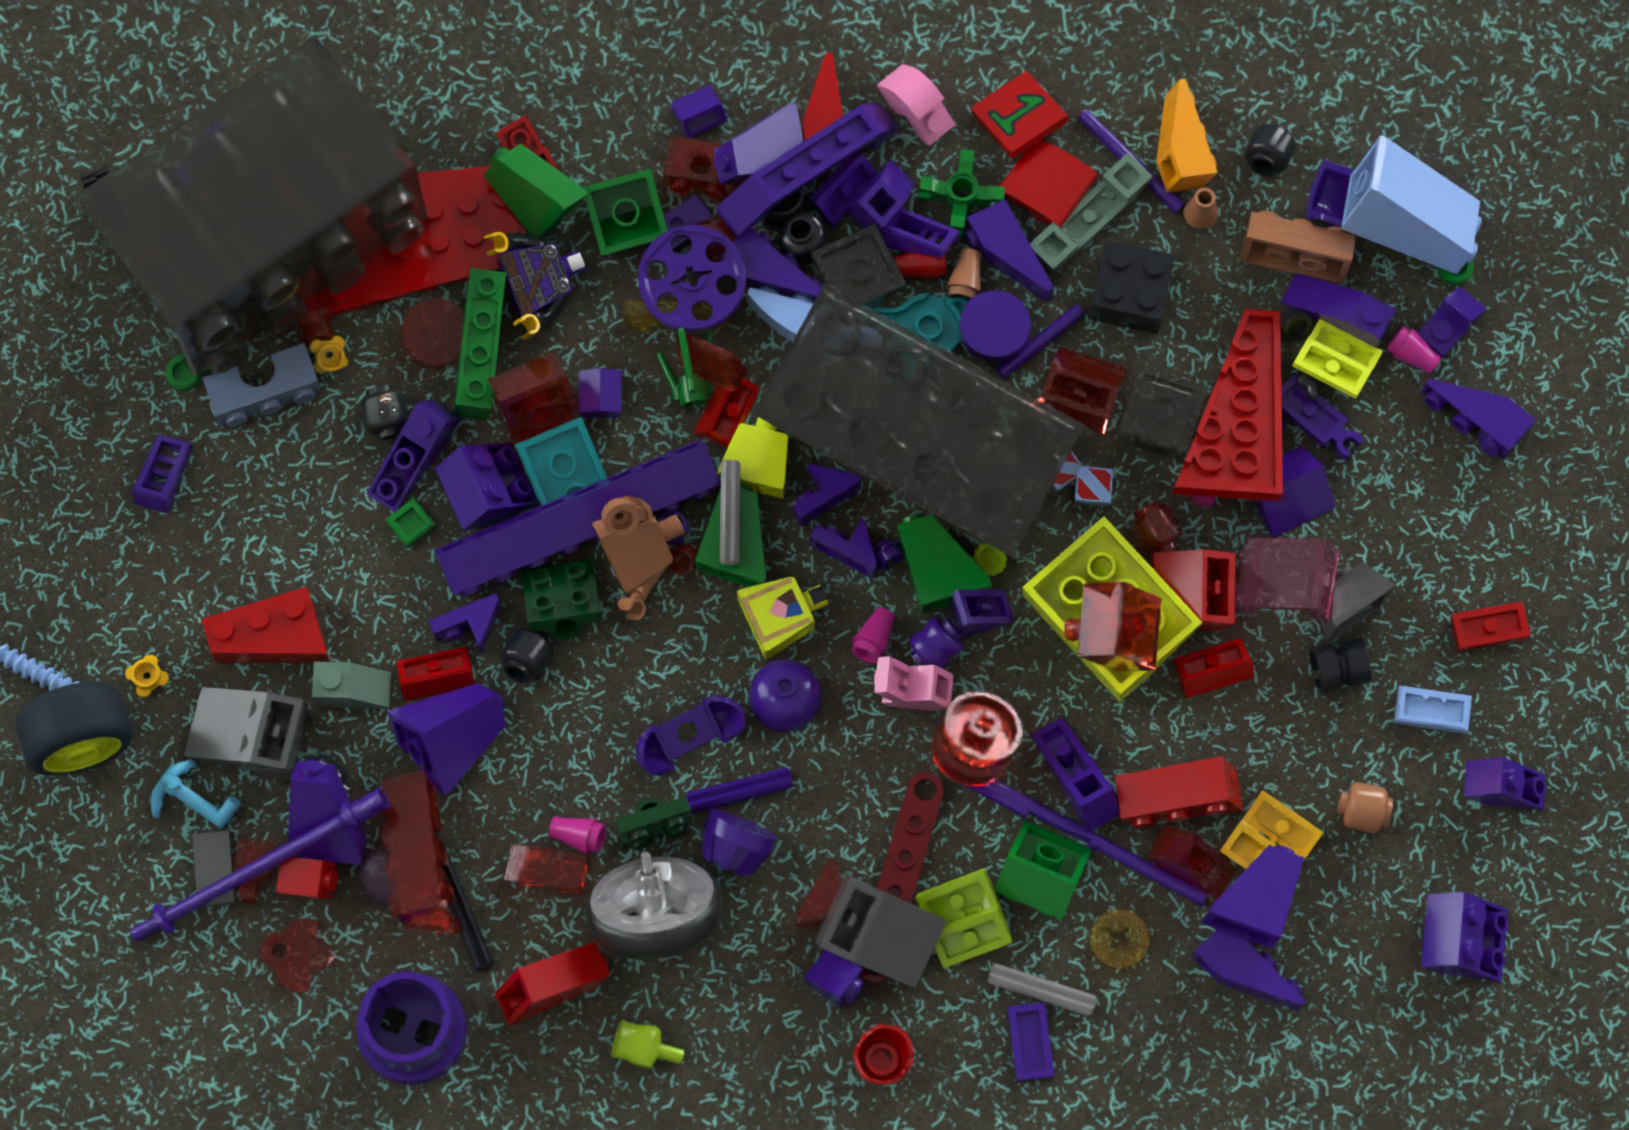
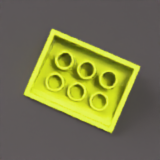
(1099, 558)

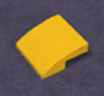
(1247, 843)

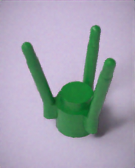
(691, 387)

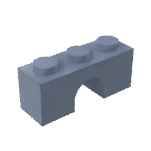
(292, 381)

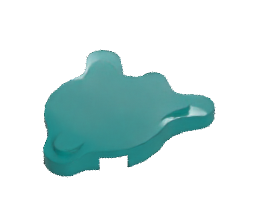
(930, 317)

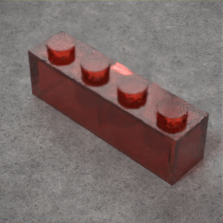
(416, 855)

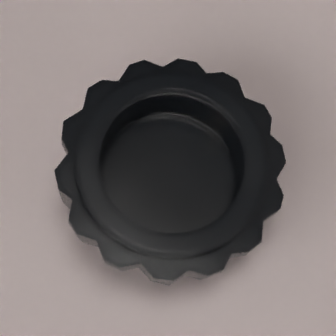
(1295, 324)

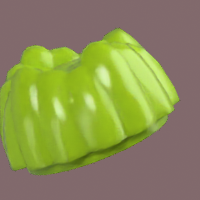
(990, 559)

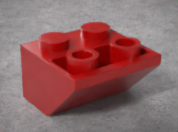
(1202, 582)

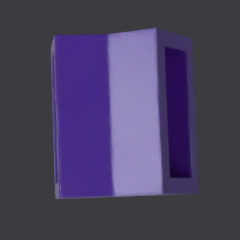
(699, 111)
(600, 393)

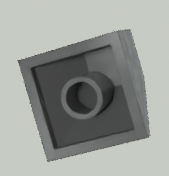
(1355, 597)

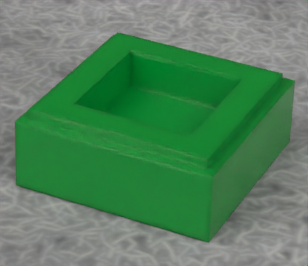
(410, 523)

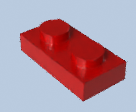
(1490, 626)

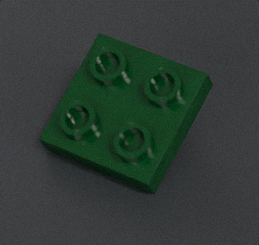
(561, 598)
(652, 820)

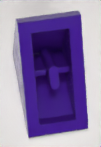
(980, 610)

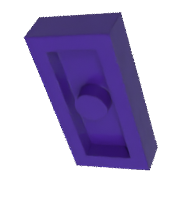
(842, 188)

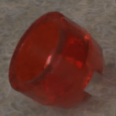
(682, 564)

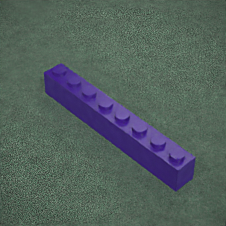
(569, 519)

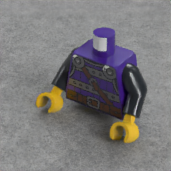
(535, 276)

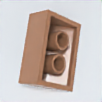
(1298, 247)

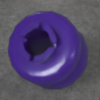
(936, 642)

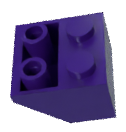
(485, 484)
(1464, 936)

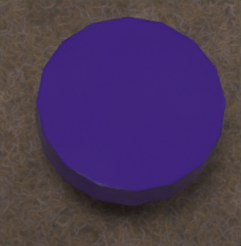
(994, 326)
(735, 842)

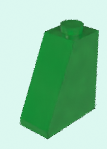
(533, 189)
(936, 562)
(751, 567)

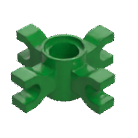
(934, 189)

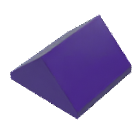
(1304, 494)

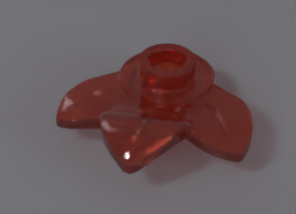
(302, 954)

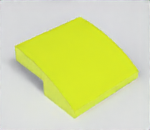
(1337, 358)

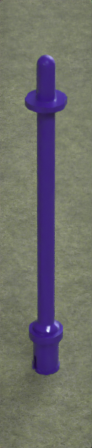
(350, 816)

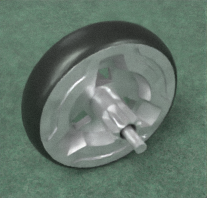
(654, 890)

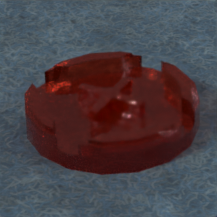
(433, 332)

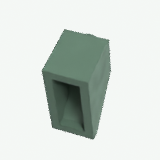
(350, 686)

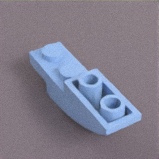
(779, 311)

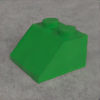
(625, 211)
(1042, 870)

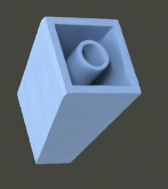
(1411, 208)

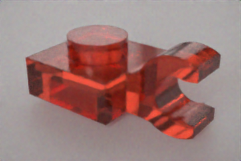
(247, 852)

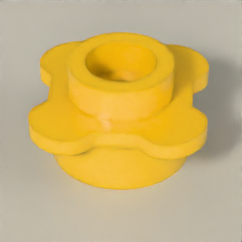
(331, 363)
(136, 673)

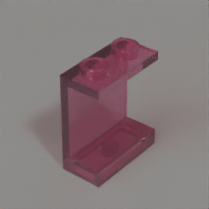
(1287, 575)

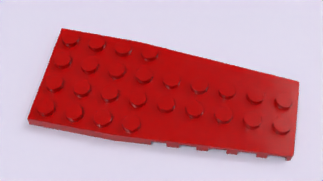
(459, 214)

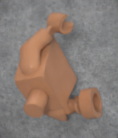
(636, 548)

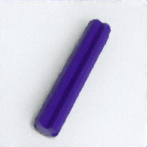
(739, 790)

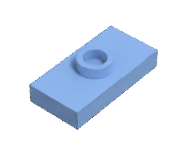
(1432, 709)

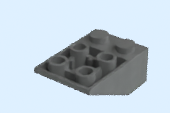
(247, 730)
(880, 931)

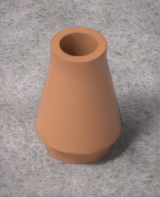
(1201, 209)
(966, 276)

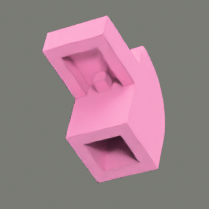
(919, 100)
(912, 686)

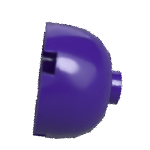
(785, 695)

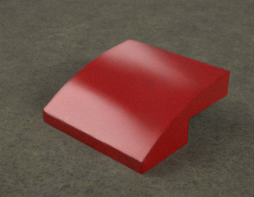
(1048, 183)

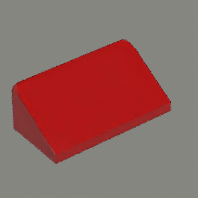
(725, 412)
(1213, 668)
(435, 673)

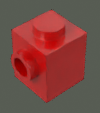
(307, 877)

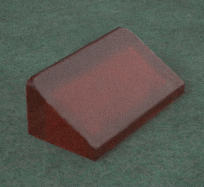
(713, 363)

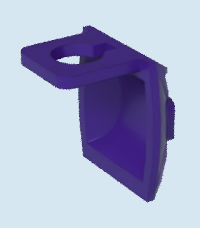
(1329, 194)

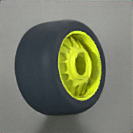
(73, 728)

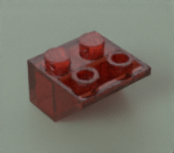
(1083, 388)

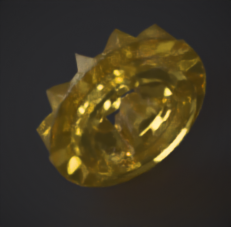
(1115, 922)

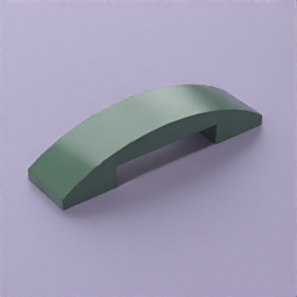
(1093, 213)

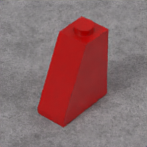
(551, 982)

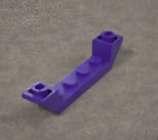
(804, 163)

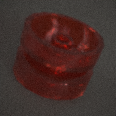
(976, 738)

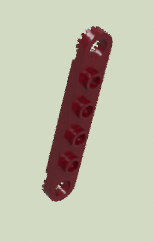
(909, 846)

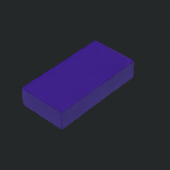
(1030, 1042)

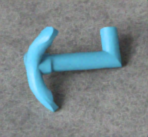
(172, 784)

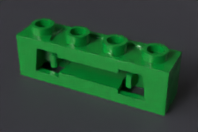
(479, 343)

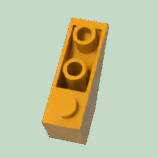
(1182, 147)

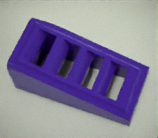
(900, 232)
(156, 494)

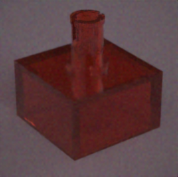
(534, 398)
(1117, 627)

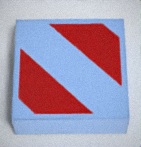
(1093, 486)

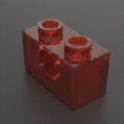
(682, 158)

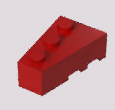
(268, 632)
(1179, 792)

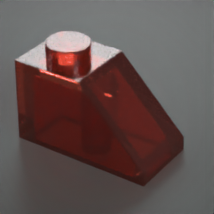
(1191, 860)

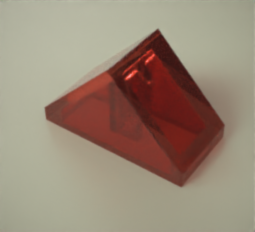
(820, 897)

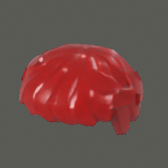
(874, 1064)

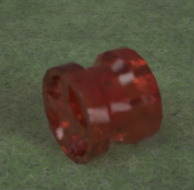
(316, 326)

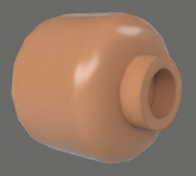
(1365, 807)

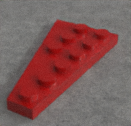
(1241, 428)

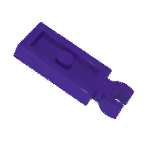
(1317, 418)

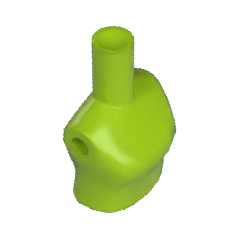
(642, 1045)

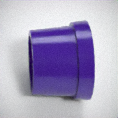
(399, 1055)

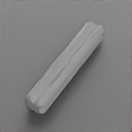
(730, 513)
(1042, 989)

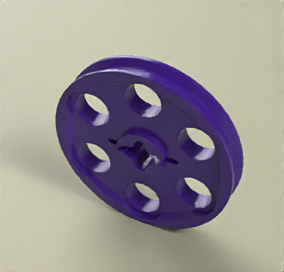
(696, 261)

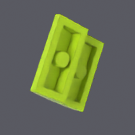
(972, 916)

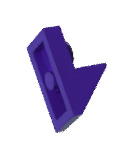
(1451, 321)
(832, 489)
(854, 553)
(477, 616)

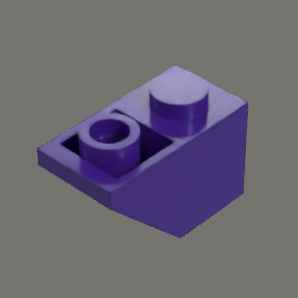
(881, 197)
(1504, 784)
(835, 979)

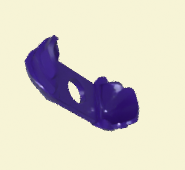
(714, 718)

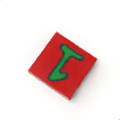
(1019, 114)

